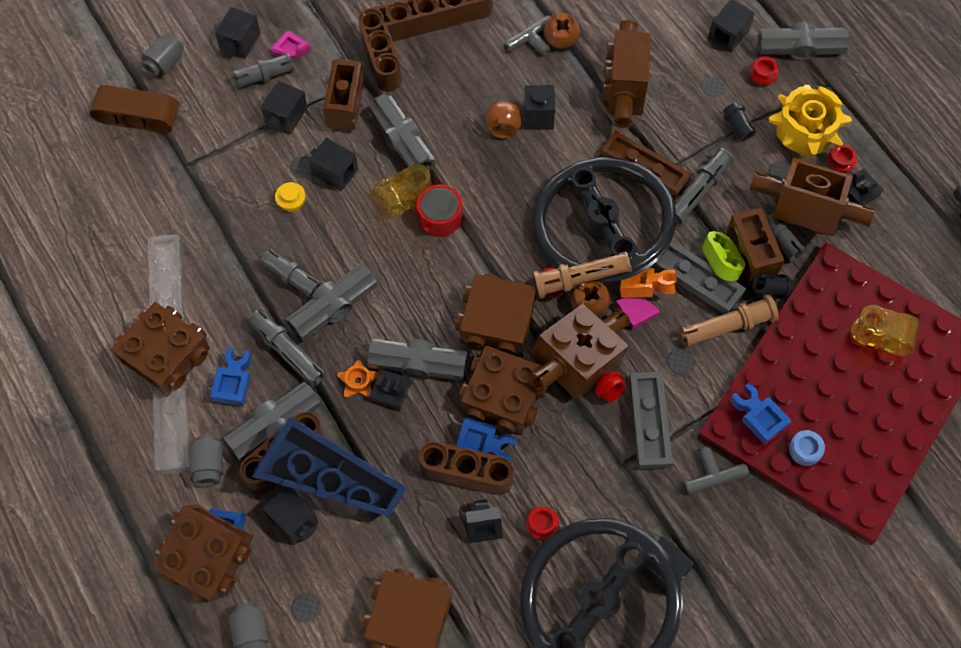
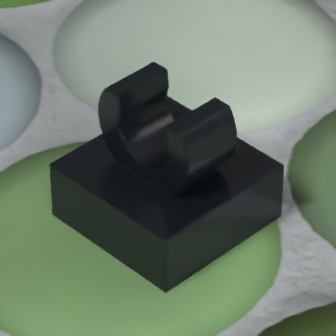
(863, 188)
(390, 390)
(484, 523)

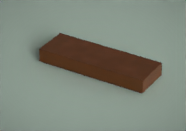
(625, 148)

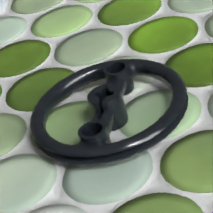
(584, 172)
(609, 586)

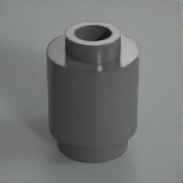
(162, 55)
(205, 461)
(248, 626)

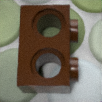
(755, 244)

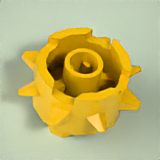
(809, 120)

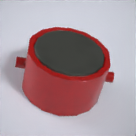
(439, 210)

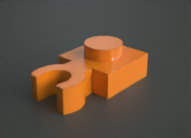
(648, 281)

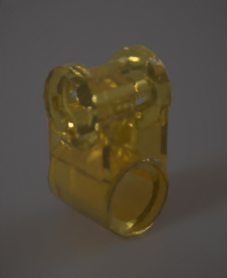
(400, 189)
(888, 330)

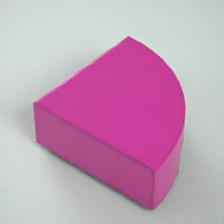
(290, 44)
(638, 310)

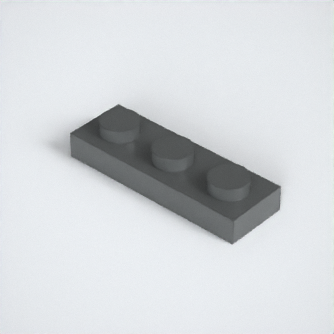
(700, 278)
(650, 420)

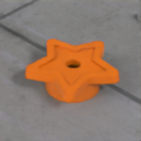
(357, 371)

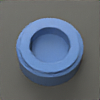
(806, 448)

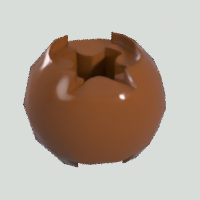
(561, 31)
(503, 119)
(587, 290)

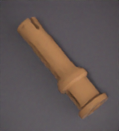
(620, 264)
(743, 317)

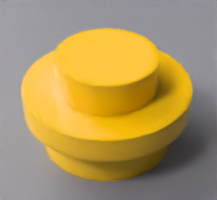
(290, 197)

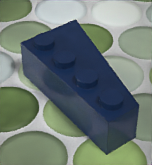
(320, 467)

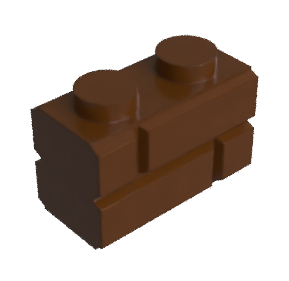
(343, 94)

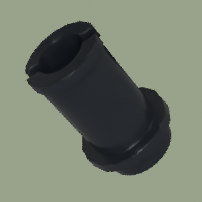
(741, 125)
(779, 285)

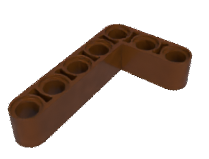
(406, 19)

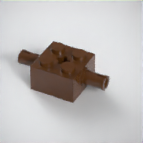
(626, 73)
(813, 197)
(579, 350)

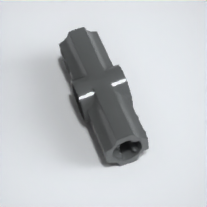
(802, 41)
(400, 132)
(331, 302)
(417, 359)
(268, 420)

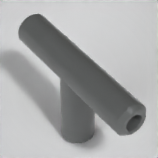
(531, 35)
(714, 475)

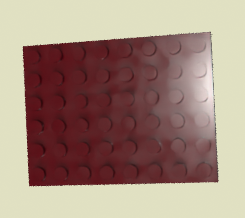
(864, 403)

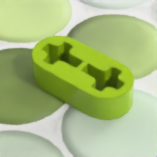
(723, 256)

